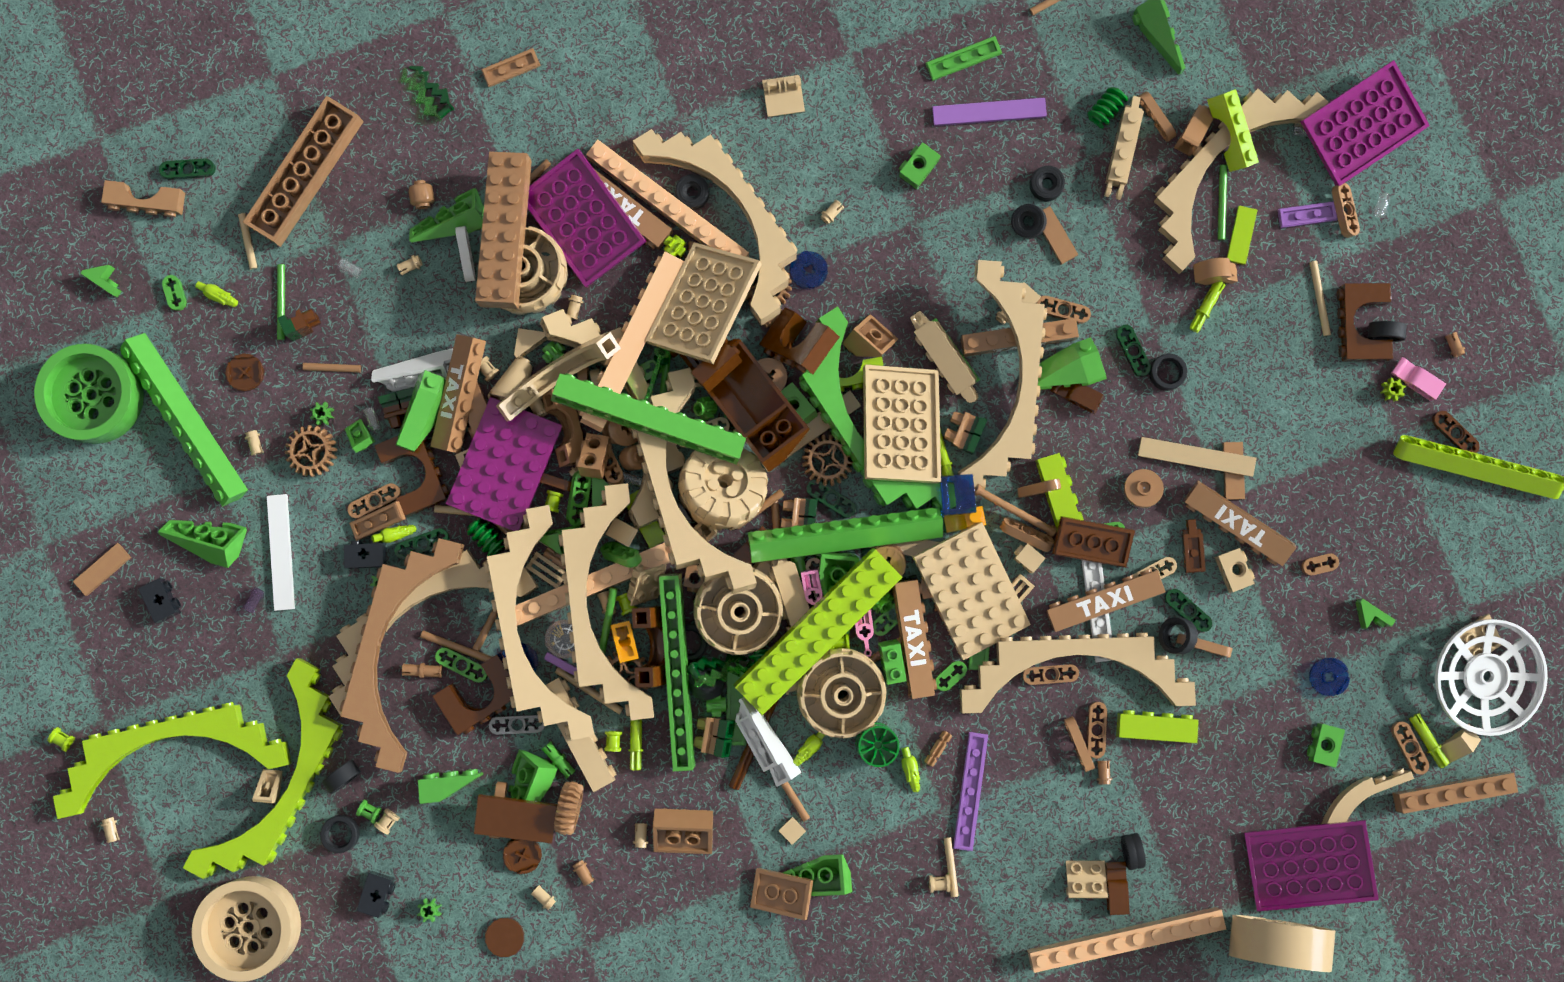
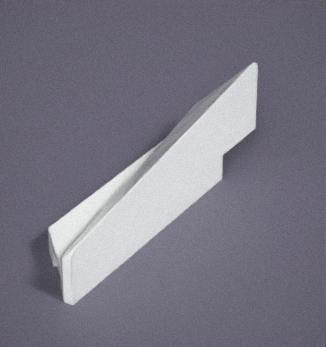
(405, 374)
(765, 744)

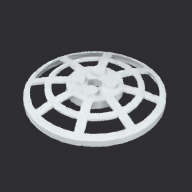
(1499, 677)

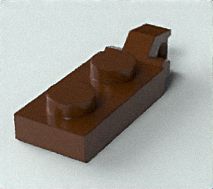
(1193, 548)

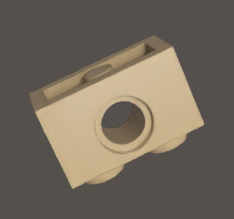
(1225, 563)

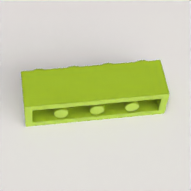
(1060, 501)
(1157, 727)

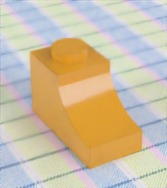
(964, 521)
(624, 642)

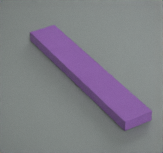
(989, 111)
(970, 791)

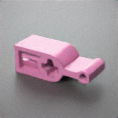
(1418, 379)
(808, 588)
(868, 625)

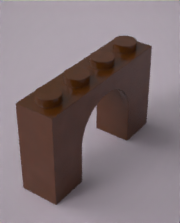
(1354, 346)
(806, 355)
(709, 374)
(431, 491)
(654, 672)
(463, 716)

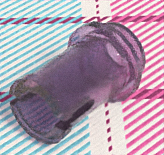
(253, 599)

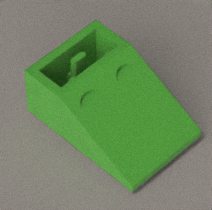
(438, 788)

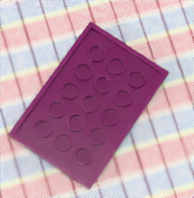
(1364, 123)
(583, 218)
(504, 466)
(1311, 865)

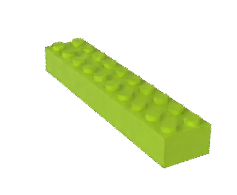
(817, 631)

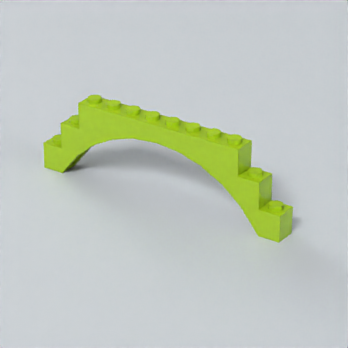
(317, 737)
(107, 751)

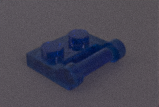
(963, 495)

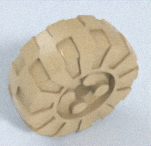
(543, 275)
(722, 492)
(744, 633)
(835, 672)

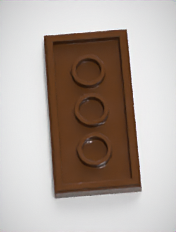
(1093, 541)
(515, 818)

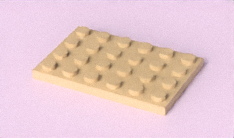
(703, 302)
(901, 424)
(971, 590)

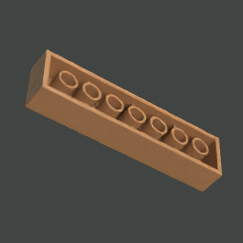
(303, 171)
(503, 230)

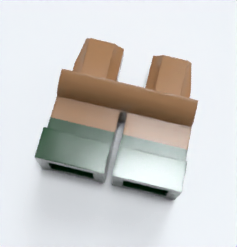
(969, 424)
(799, 507)
(715, 736)

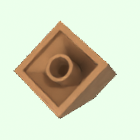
(869, 339)

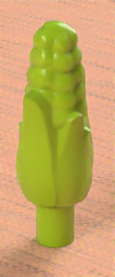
(216, 294)
(392, 534)
(810, 746)
(910, 769)

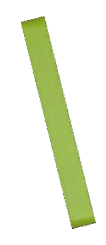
(1479, 467)

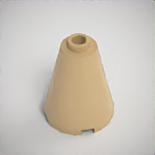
(512, 379)

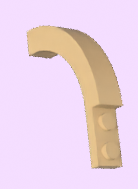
(545, 379)
(1360, 790)

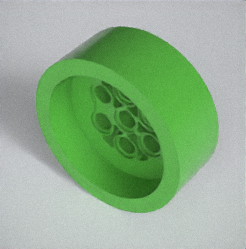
(58, 402)

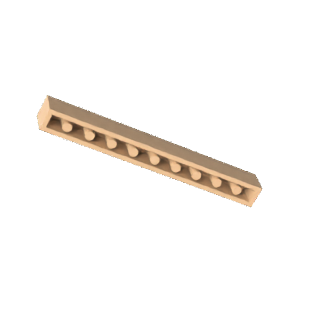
(661, 200)
(636, 331)
(596, 583)
(1126, 939)

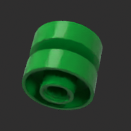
(877, 745)

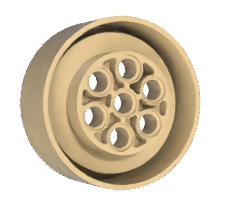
(214, 936)
(1282, 943)

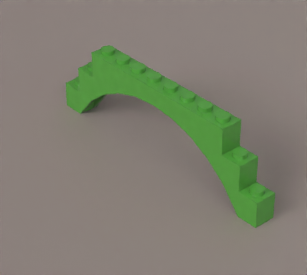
(827, 396)

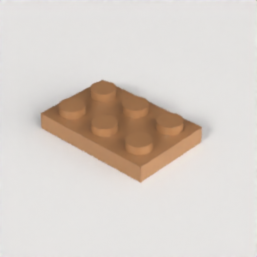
(781, 893)

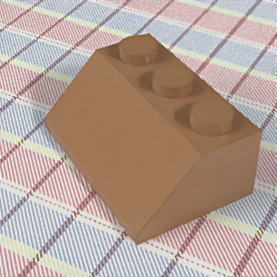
(683, 831)

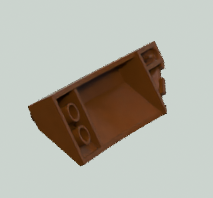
(757, 409)

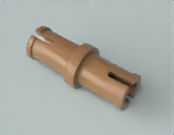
(422, 670)

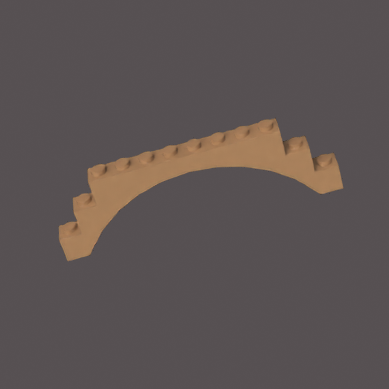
(362, 696)

